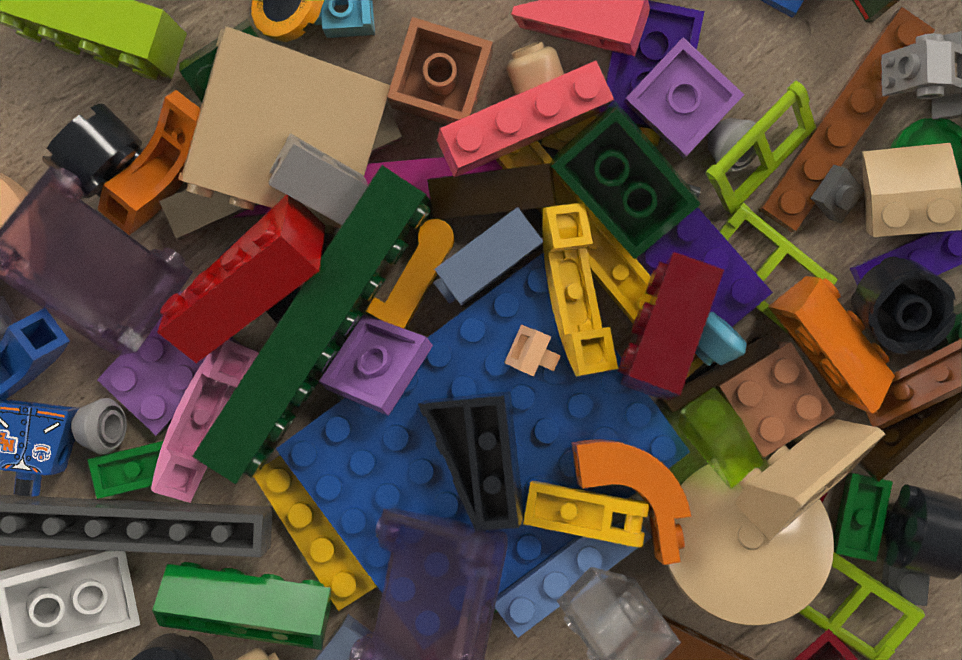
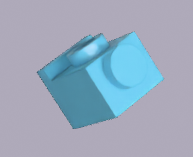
(355, 21)

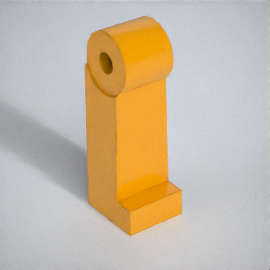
(434, 246)

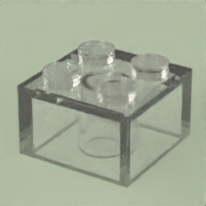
(616, 618)

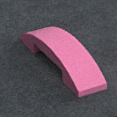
(176, 470)

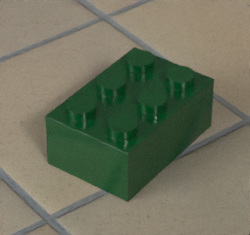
(625, 180)

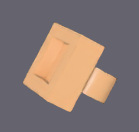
(530, 351)

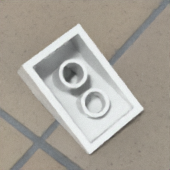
(65, 602)

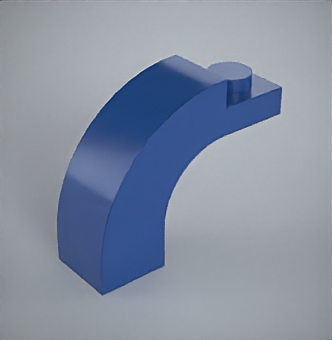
(29, 350)

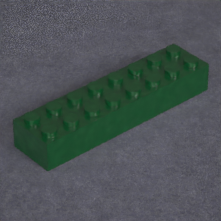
(312, 324)

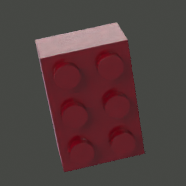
(669, 326)

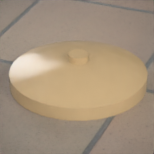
(736, 569)

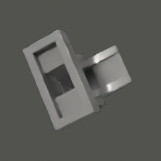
(929, 71)

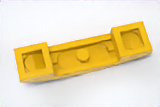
(572, 290)

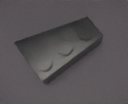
(481, 454)

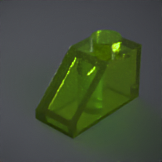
(720, 437)

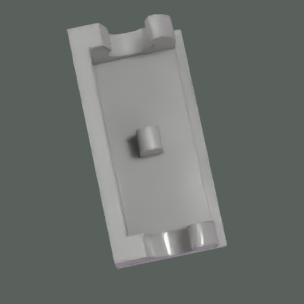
(317, 179)

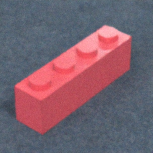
(524, 118)

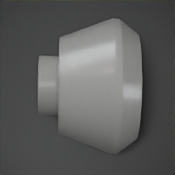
(725, 136)
(100, 426)

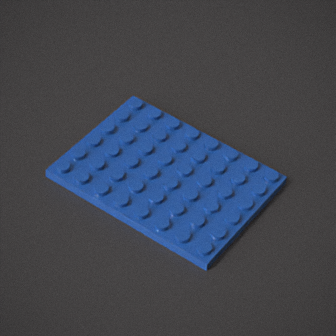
(370, 462)

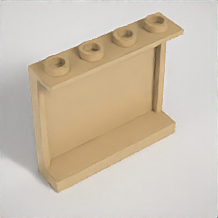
(262, 96)

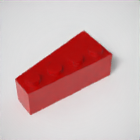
(245, 280)

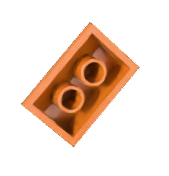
(835, 342)

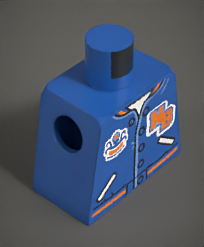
(34, 441)

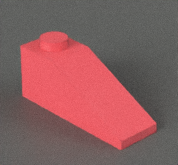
(598, 23)

